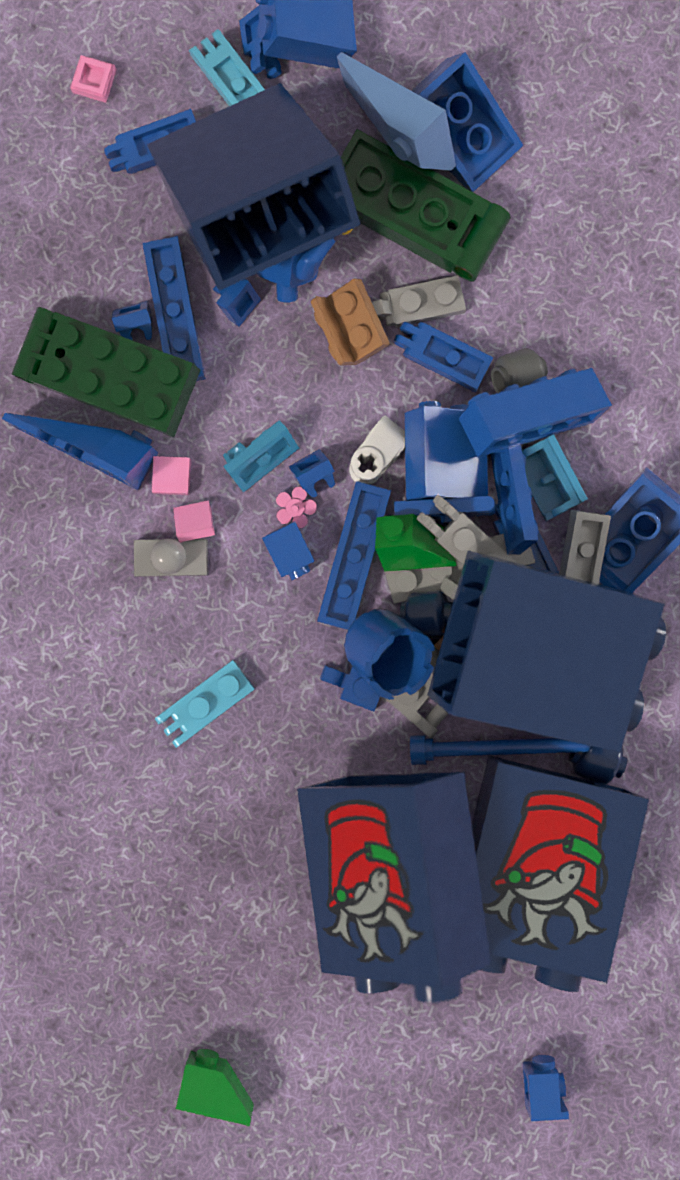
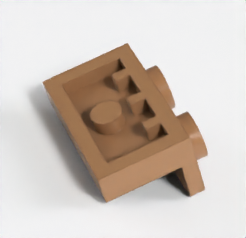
(350, 324)

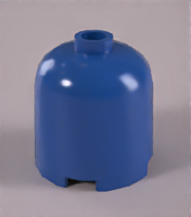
(389, 653)

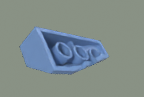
(407, 121)

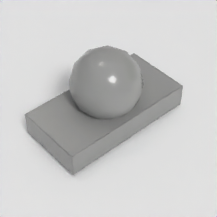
(170, 558)

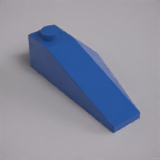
(105, 449)

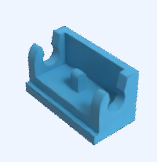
(552, 478)

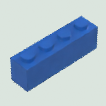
(533, 411)

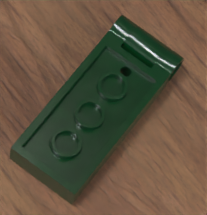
(420, 206)
(106, 371)

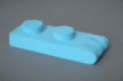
(226, 69)
(206, 702)

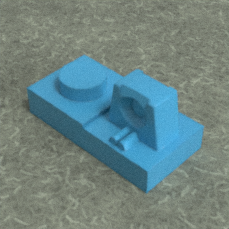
(265, 453)

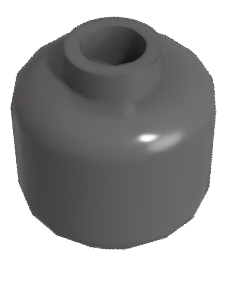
(518, 368)

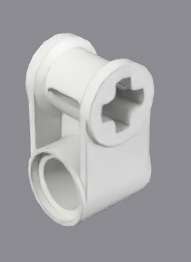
(380, 447)

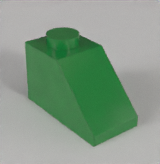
(408, 545)
(213, 1089)

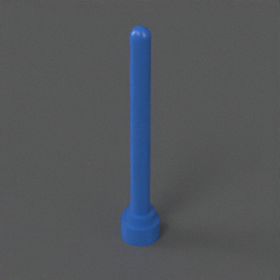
(426, 749)

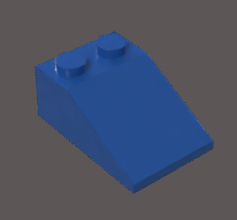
(476, 123)
(640, 532)

